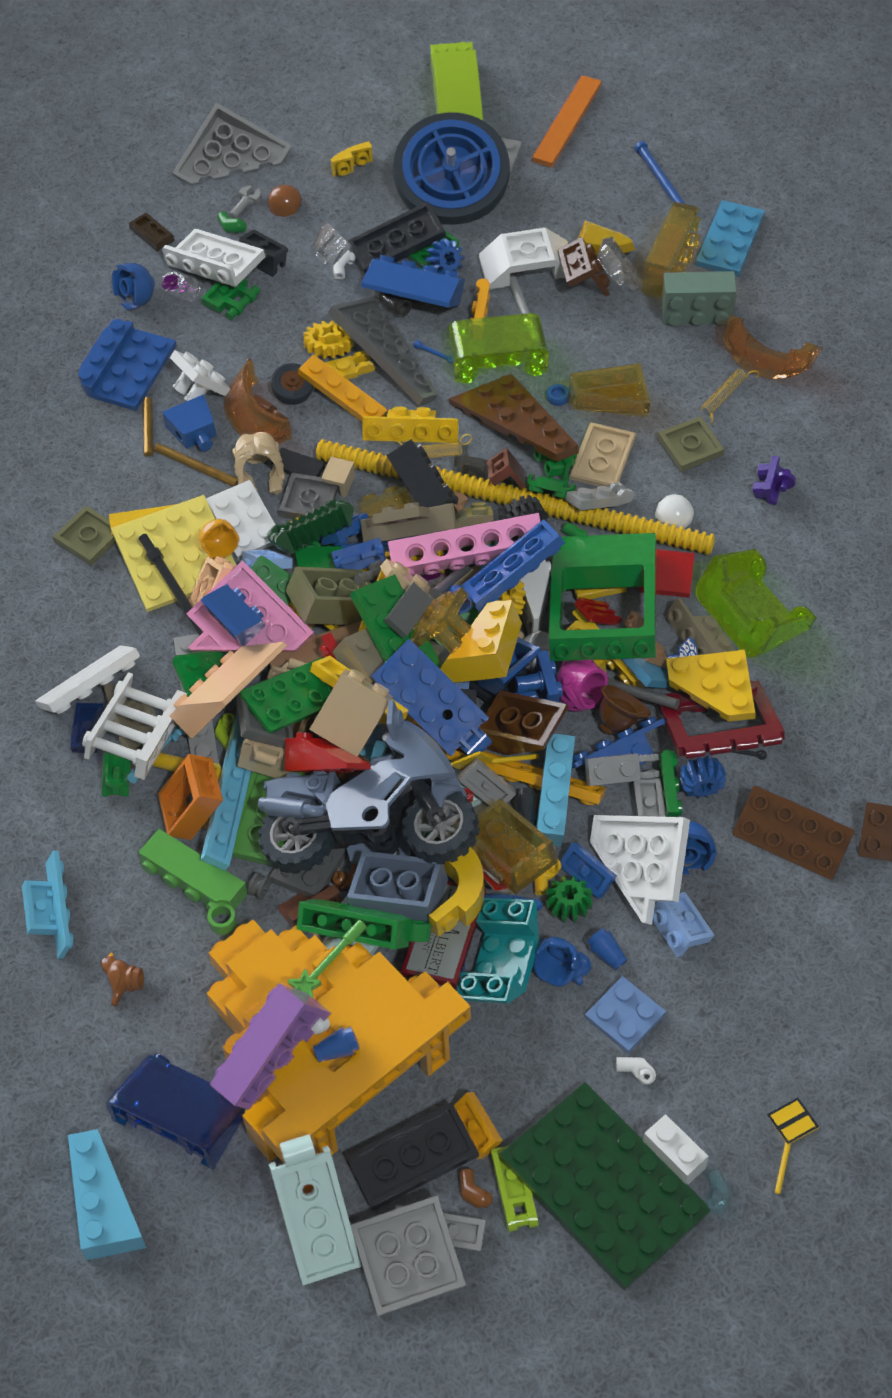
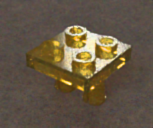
(440, 617)

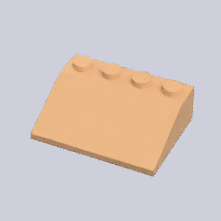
(222, 685)

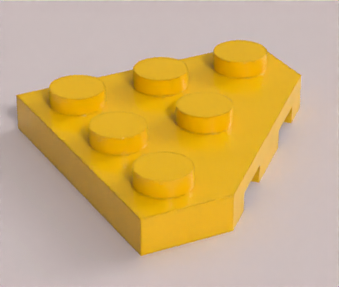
(715, 682)

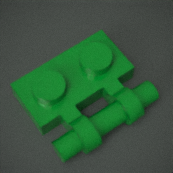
(223, 296)

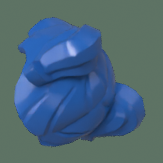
(560, 962)

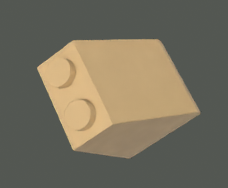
(351, 711)

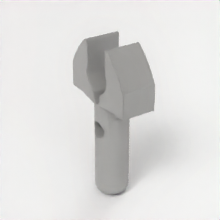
(246, 200)

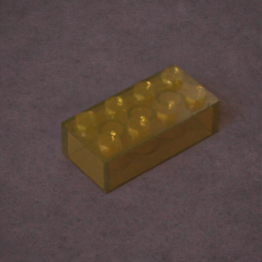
(672, 247)

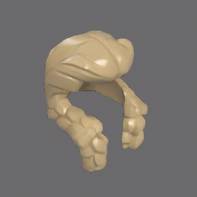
(258, 449)

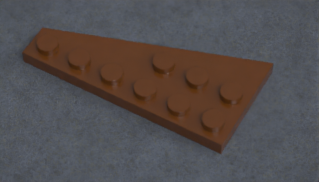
(514, 411)

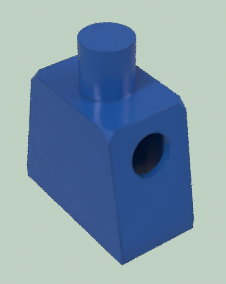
(191, 423)

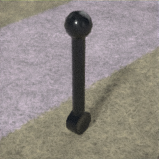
(761, 754)

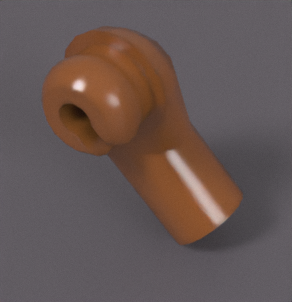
(344, 880)
(471, 1193)

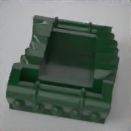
(312, 526)

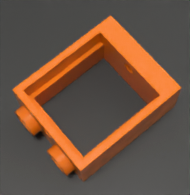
(193, 776)

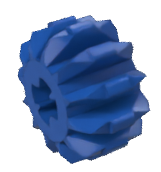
(442, 251)
(702, 776)

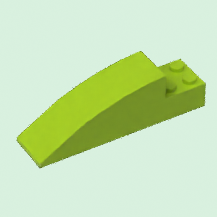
(456, 78)

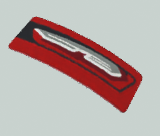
(495, 883)

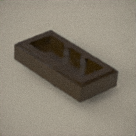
(151, 231)

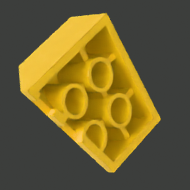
(487, 645)

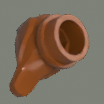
(122, 977)

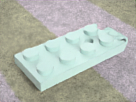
(315, 1220)

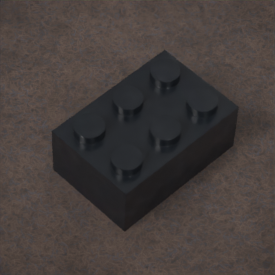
(420, 477)

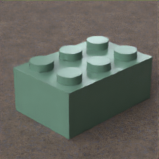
(698, 297)

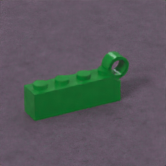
(382, 928)

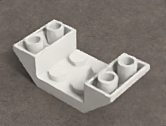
(520, 253)

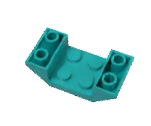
(505, 952)

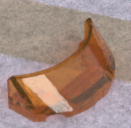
(768, 362)
(246, 414)

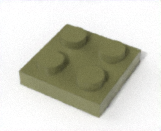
(690, 444)
(86, 535)

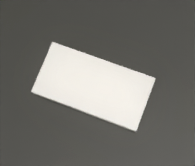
(80, 684)

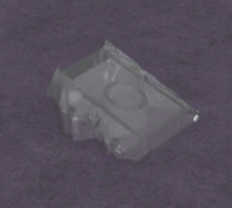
(618, 266)

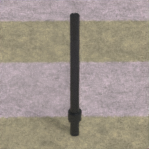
(156, 558)

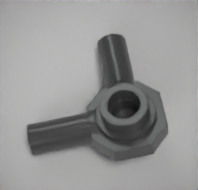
(369, 576)

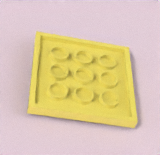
(177, 536)

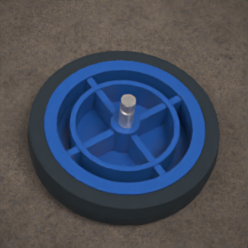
(453, 165)

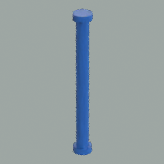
(642, 148)

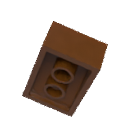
(521, 723)

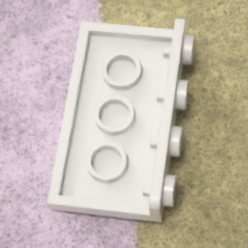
(214, 257)

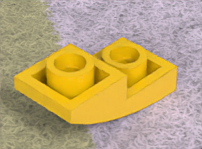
(344, 162)

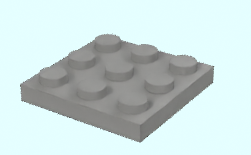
(408, 1255)

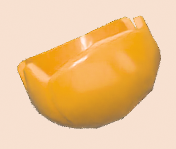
(218, 538)

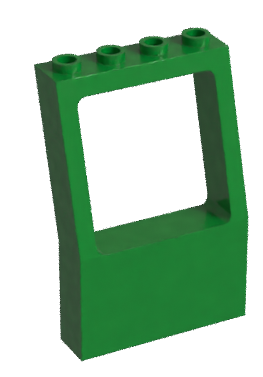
(604, 563)

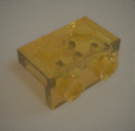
(393, 497)

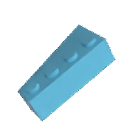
(101, 1206)

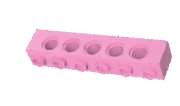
(454, 539)

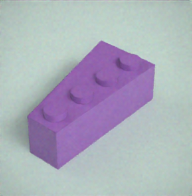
(267, 1044)

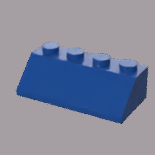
(414, 282)

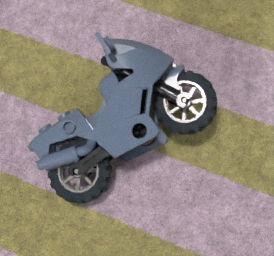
(374, 810)

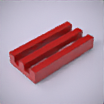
(599, 611)

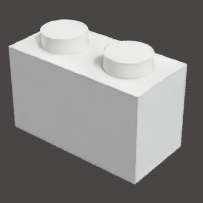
(676, 1149)

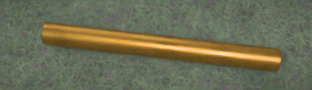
(195, 464)

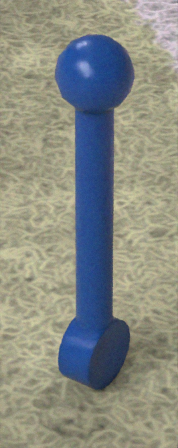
(418, 344)

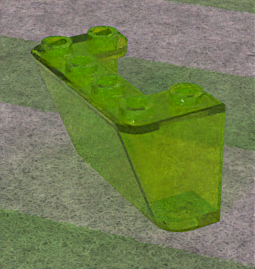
(497, 342)

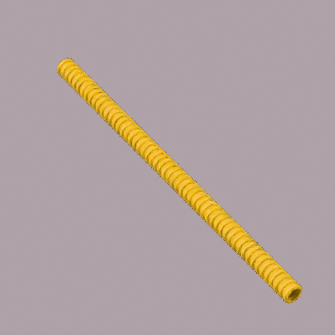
(551, 505)

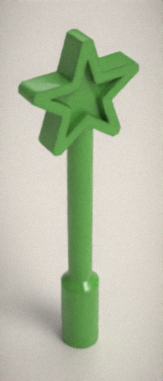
(310, 983)

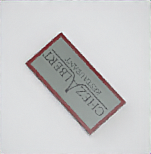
(443, 955)

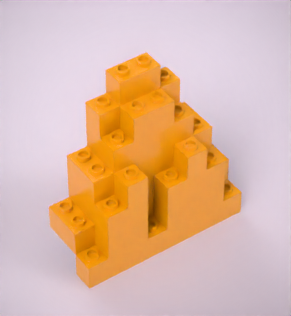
(390, 1016)

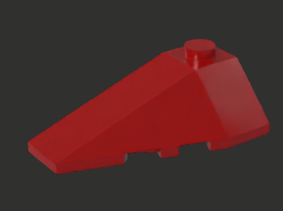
(317, 754)

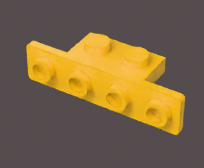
(406, 424)

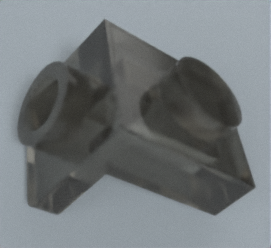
(470, 465)

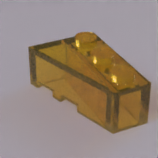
(611, 390)

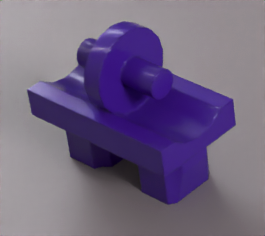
(776, 480)

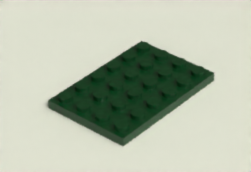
(604, 1185)

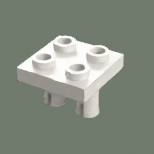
(197, 372)

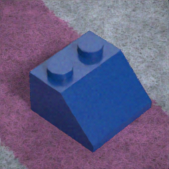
(234, 614)
(522, 657)

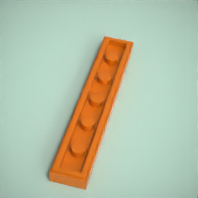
(566, 121)

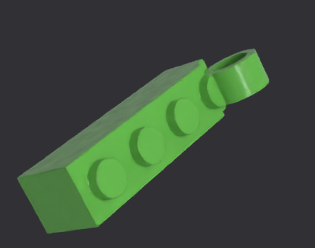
(199, 880)

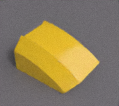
(595, 234)

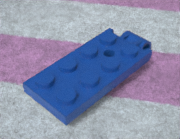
(510, 567)
(427, 693)

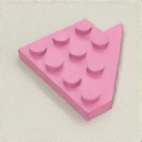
(279, 619)

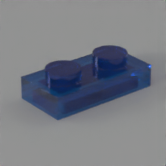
(85, 719)

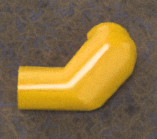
(541, 882)

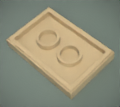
(602, 455)

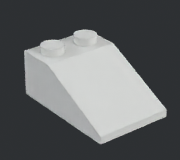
(536, 587)

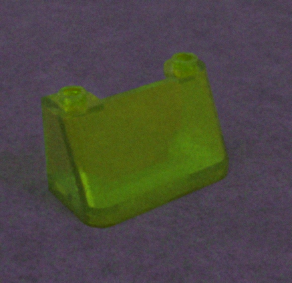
(745, 606)

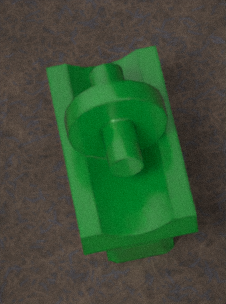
(555, 468)
(114, 775)

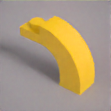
(467, 899)

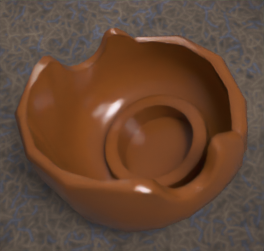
(284, 200)

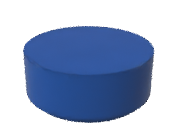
(558, 395)

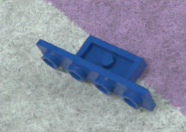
(627, 743)

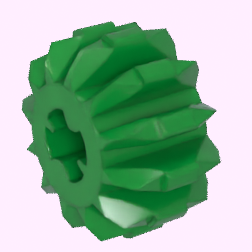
(559, 902)

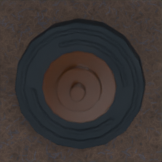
(290, 386)

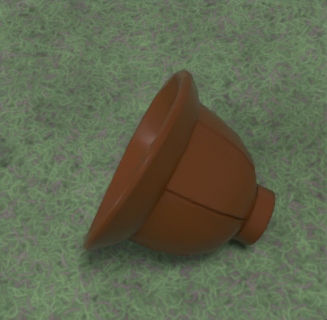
(620, 710)

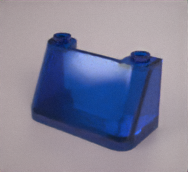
(176, 1108)

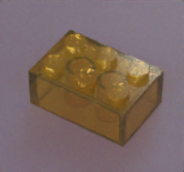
(512, 846)

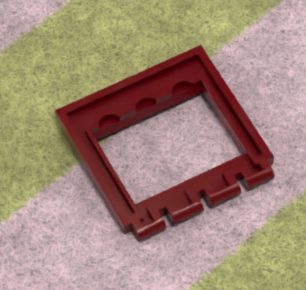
(721, 742)

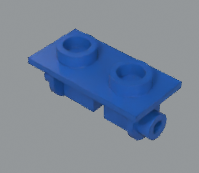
(359, 555)

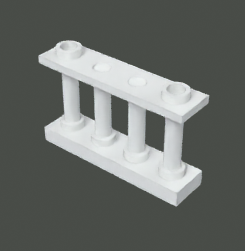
(152, 742)

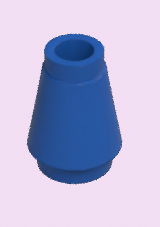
(606, 948)
(337, 1045)

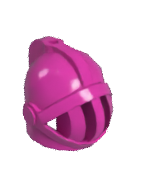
(581, 684)

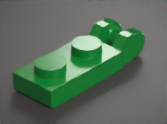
(669, 783)

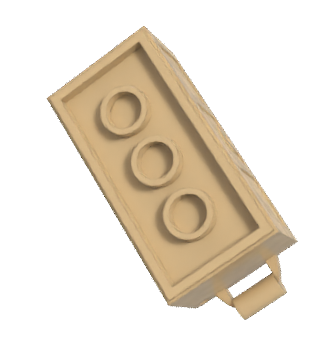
(265, 757)

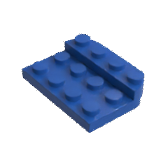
(124, 364)

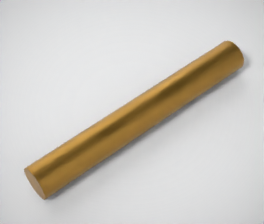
(147, 427)

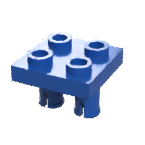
(541, 683)

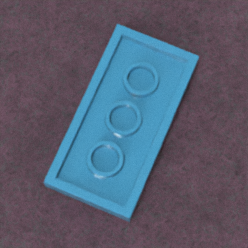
(730, 237)

